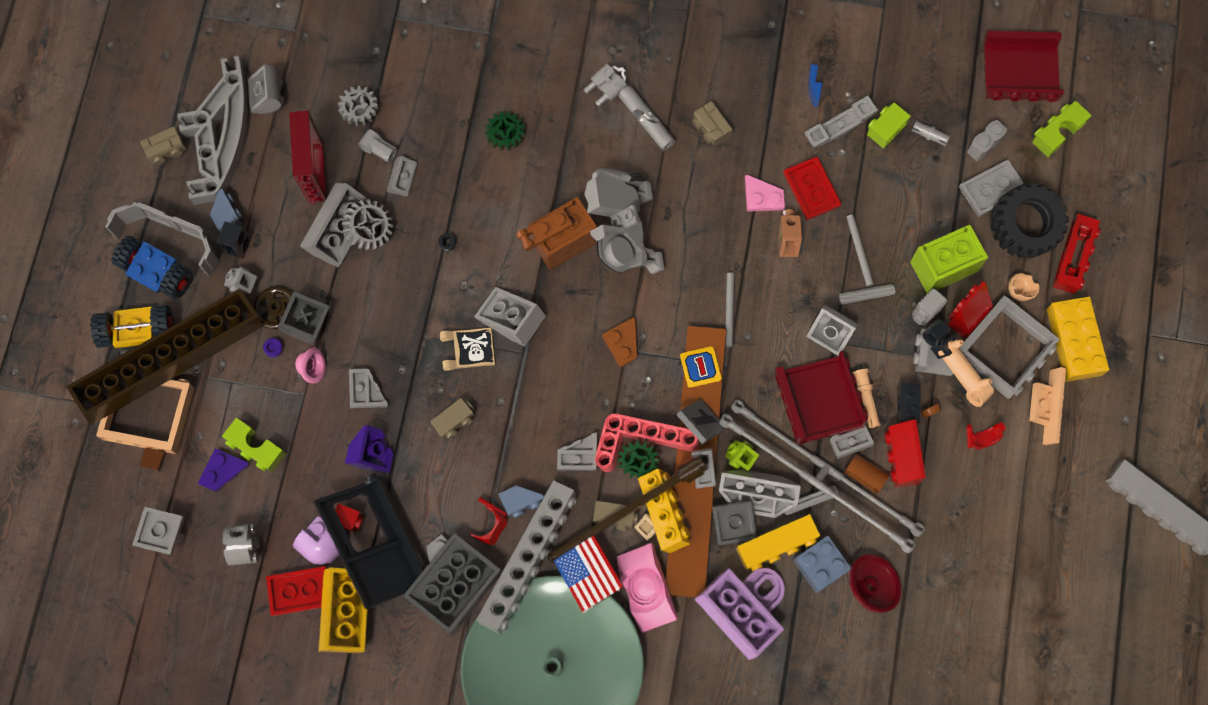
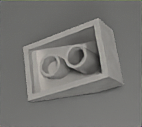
(511, 316)

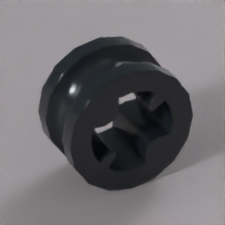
(452, 240)

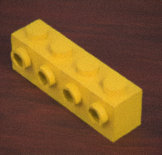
(665, 513)
(778, 542)

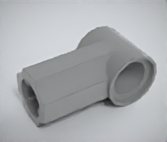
(373, 143)

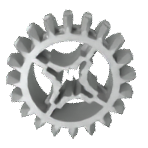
(365, 216)

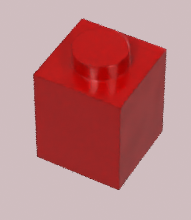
(349, 518)

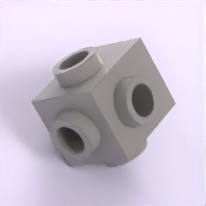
(240, 278)

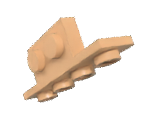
(1047, 405)

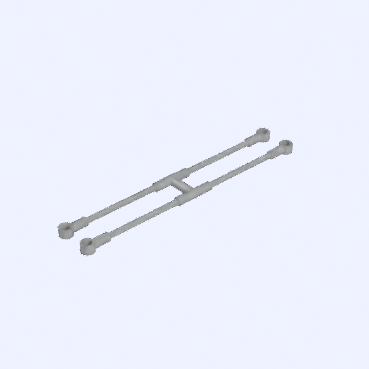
(916, 528)

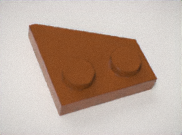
(622, 342)

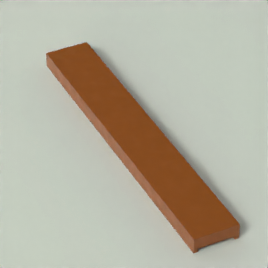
(688, 565)

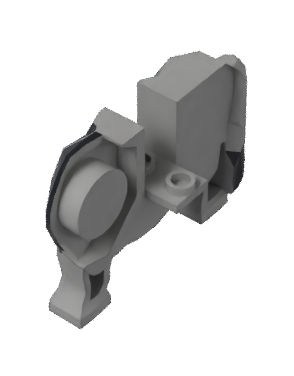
(619, 197)

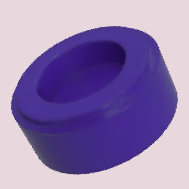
(273, 348)

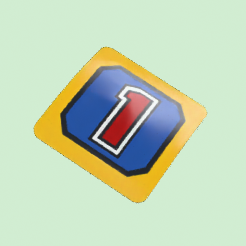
(700, 366)

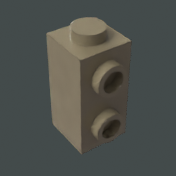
(453, 418)
(605, 509)

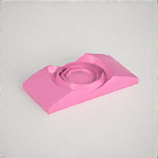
(646, 588)

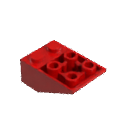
(971, 310)

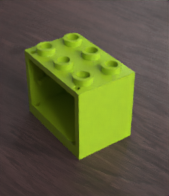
(949, 259)

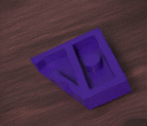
(220, 470)

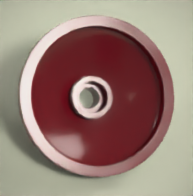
(875, 583)

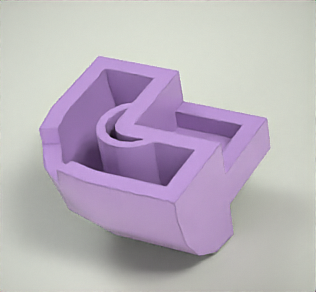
(316, 544)

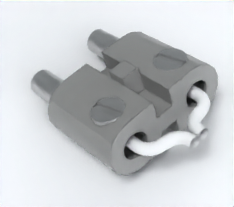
(607, 82)

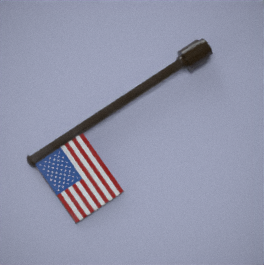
(585, 563)

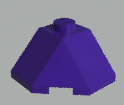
(370, 450)

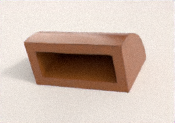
(866, 473)

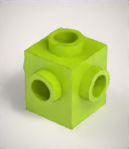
(741, 455)

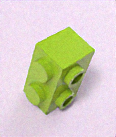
(888, 125)

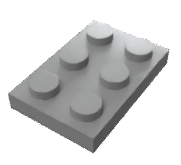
(986, 188)

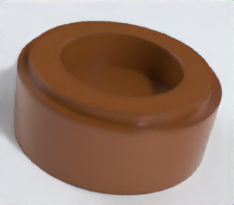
(931, 411)

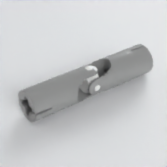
(648, 119)

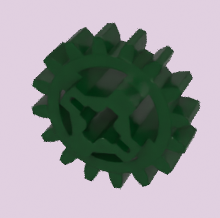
(496, 132)
(642, 451)

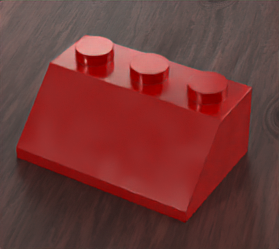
(904, 454)

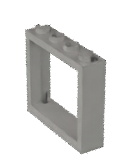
(1026, 322)

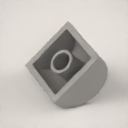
(265, 90)
(832, 330)

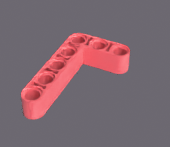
(644, 427)

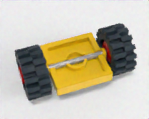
(130, 326)

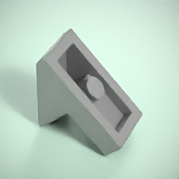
(708, 478)

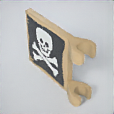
(472, 348)

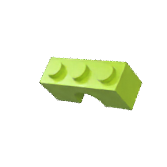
(1072, 118)
(240, 435)

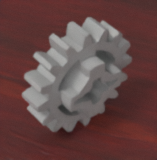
(358, 106)

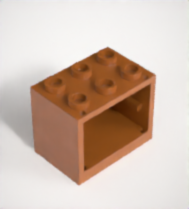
(571, 241)

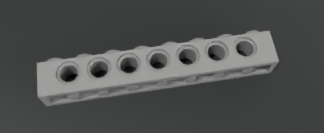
(556, 494)

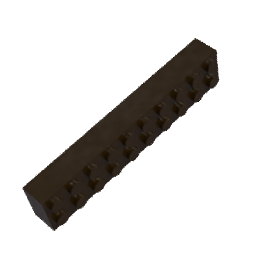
(164, 356)

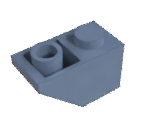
(223, 210)
(518, 500)

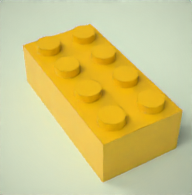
(1080, 342)
(341, 614)

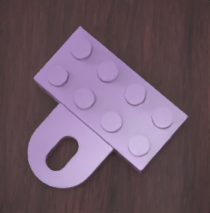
(742, 611)

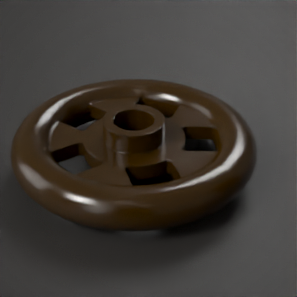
(269, 294)

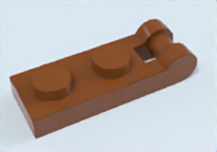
(544, 229)

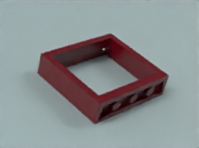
(307, 157)

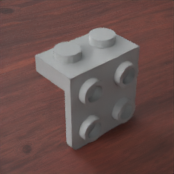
(925, 359)

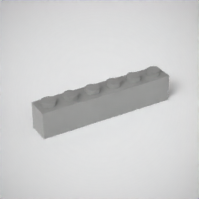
(1161, 505)

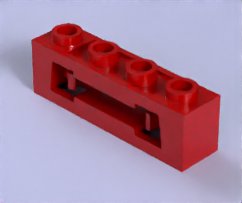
(1086, 227)

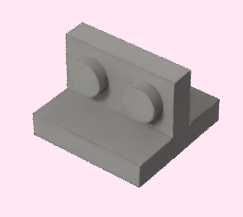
(159, 531)

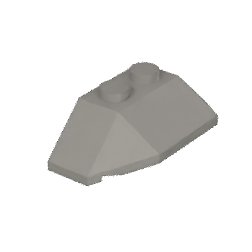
(769, 493)

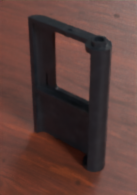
(386, 568)

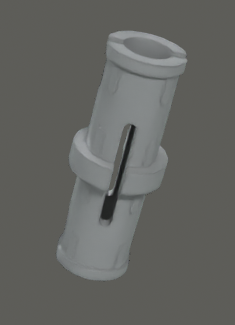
(930, 133)

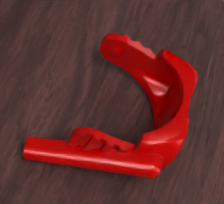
(985, 438)
(500, 524)

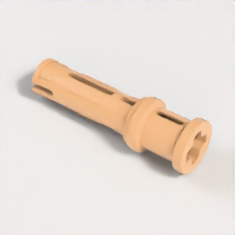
(864, 387)

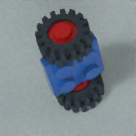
(151, 267)

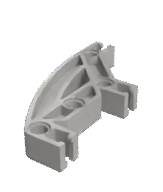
(224, 101)

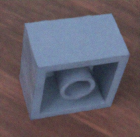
(822, 564)

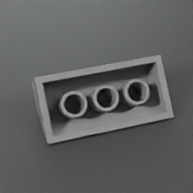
(326, 234)

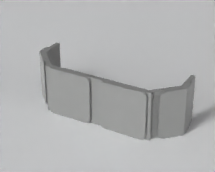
(130, 213)

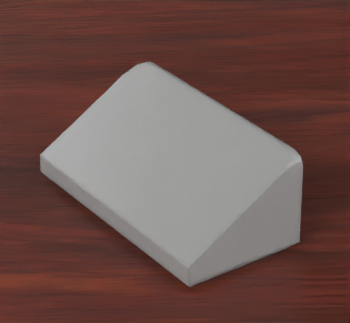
(401, 176)

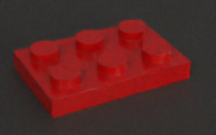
(811, 188)
(295, 591)

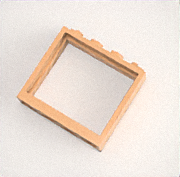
(176, 430)

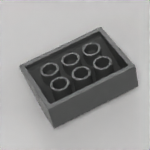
(453, 584)

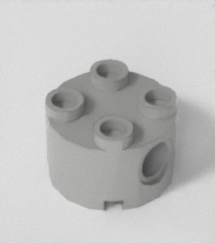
(241, 544)

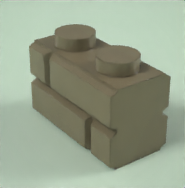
(712, 123)
(163, 146)

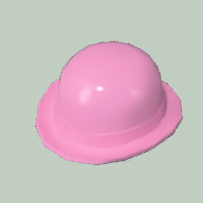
(311, 365)

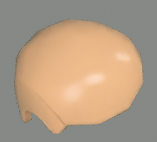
(1023, 287)

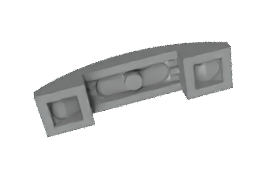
(841, 123)

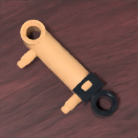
(947, 347)

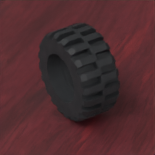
(1050, 210)

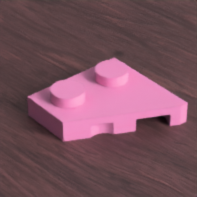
(762, 196)

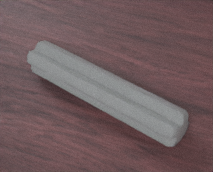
(866, 294)
(811, 499)

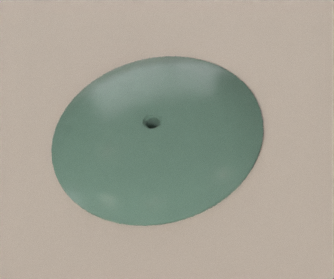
(594, 653)

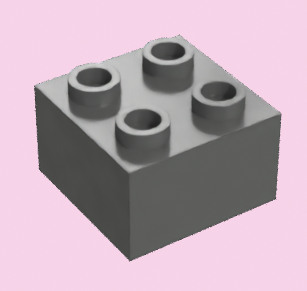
(303, 318)

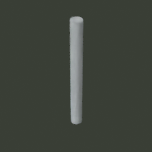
(860, 251)
(729, 310)

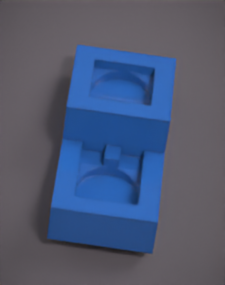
(814, 87)

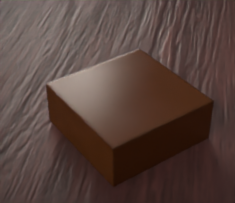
(152, 459)

